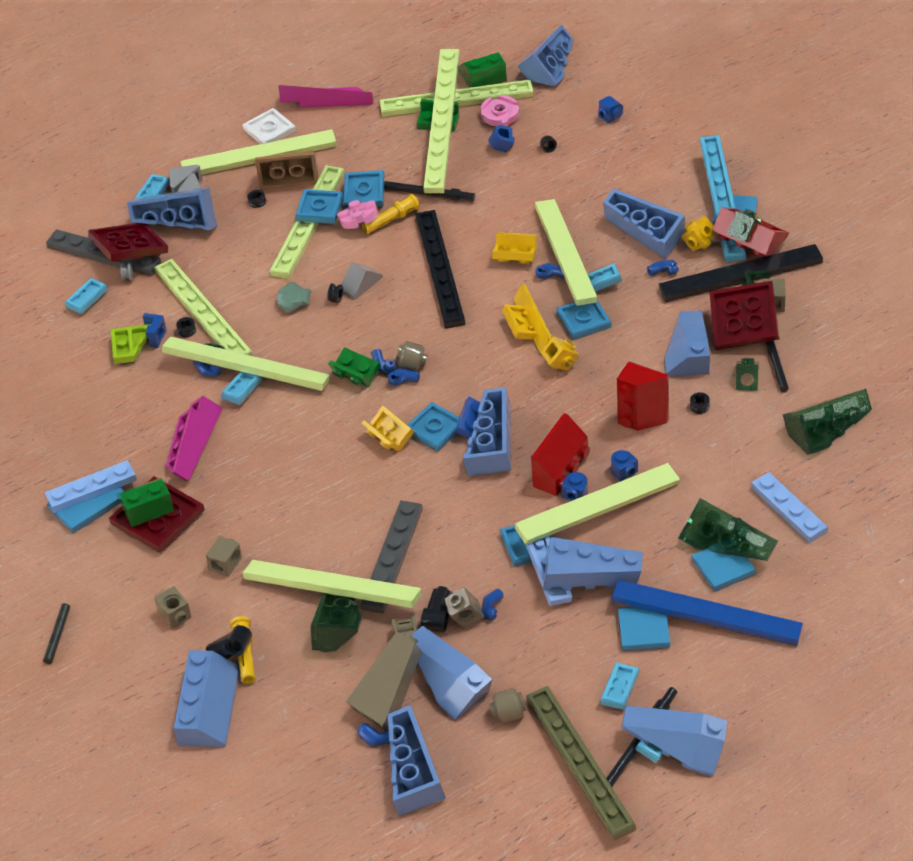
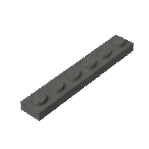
(85, 248)
(394, 549)

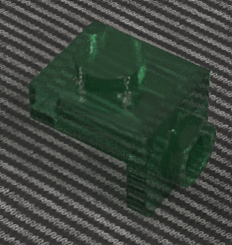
(743, 224)

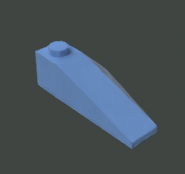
(548, 59)
(688, 347)
(450, 674)
(686, 736)

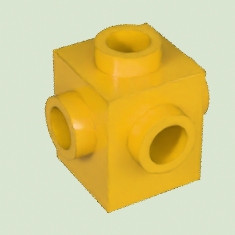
(698, 233)
(560, 353)

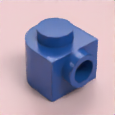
(609, 109)
(501, 138)
(623, 465)
(574, 486)

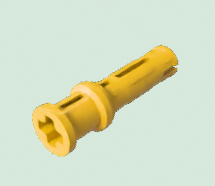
(398, 210)
(245, 660)

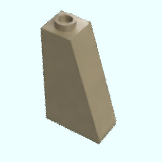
(387, 680)

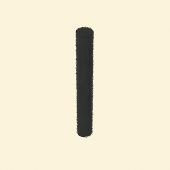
(56, 634)

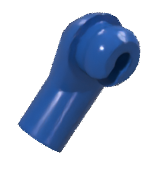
(660, 266)
(548, 270)
(386, 365)
(207, 370)
(402, 375)
(488, 604)
(371, 736)

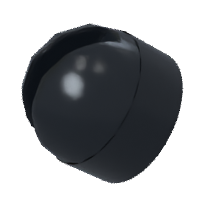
(550, 145)

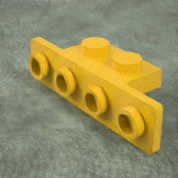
(526, 319)

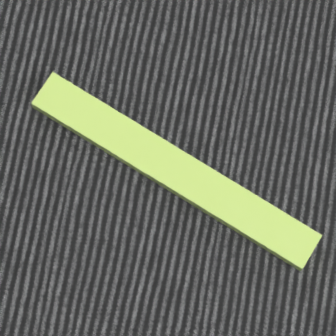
(464, 97)
(247, 155)
(303, 231)
(566, 252)
(200, 307)
(245, 363)
(596, 503)
(332, 583)

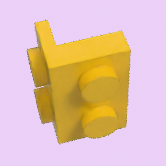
(515, 247)
(389, 428)

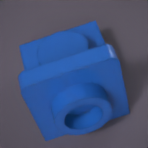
(156, 330)

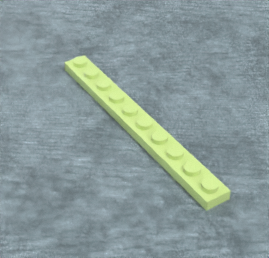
(441, 121)

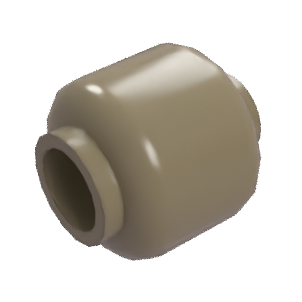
(411, 356)
(508, 705)

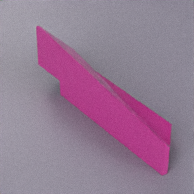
(324, 96)
(191, 436)

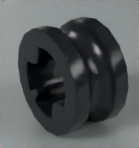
(256, 203)
(335, 293)
(186, 327)
(699, 408)

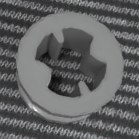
(126, 271)

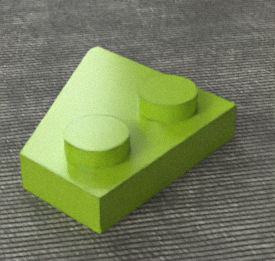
(128, 343)

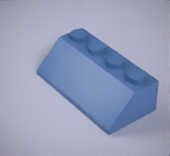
(206, 700)

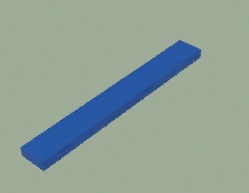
(707, 612)

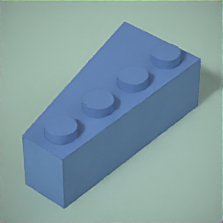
(182, 209)
(646, 222)
(491, 437)
(588, 565)
(412, 769)

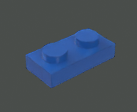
(467, 417)

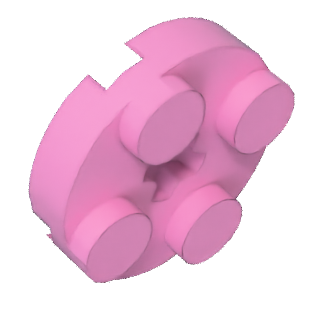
(492, 113)
(357, 213)

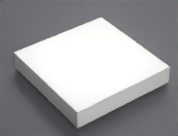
(269, 127)

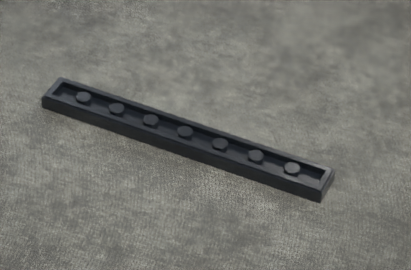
(440, 269)
(734, 273)

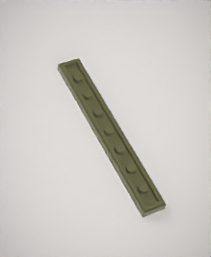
(581, 763)

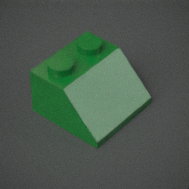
(484, 71)
(146, 502)

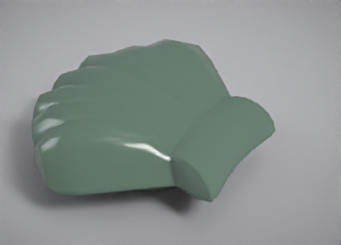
(292, 296)

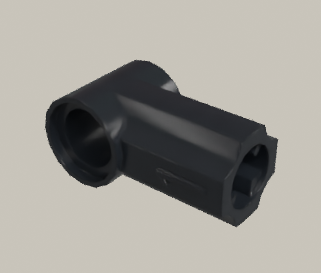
(436, 614)
(232, 643)

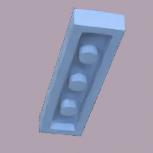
(90, 486)
(789, 507)
(537, 552)

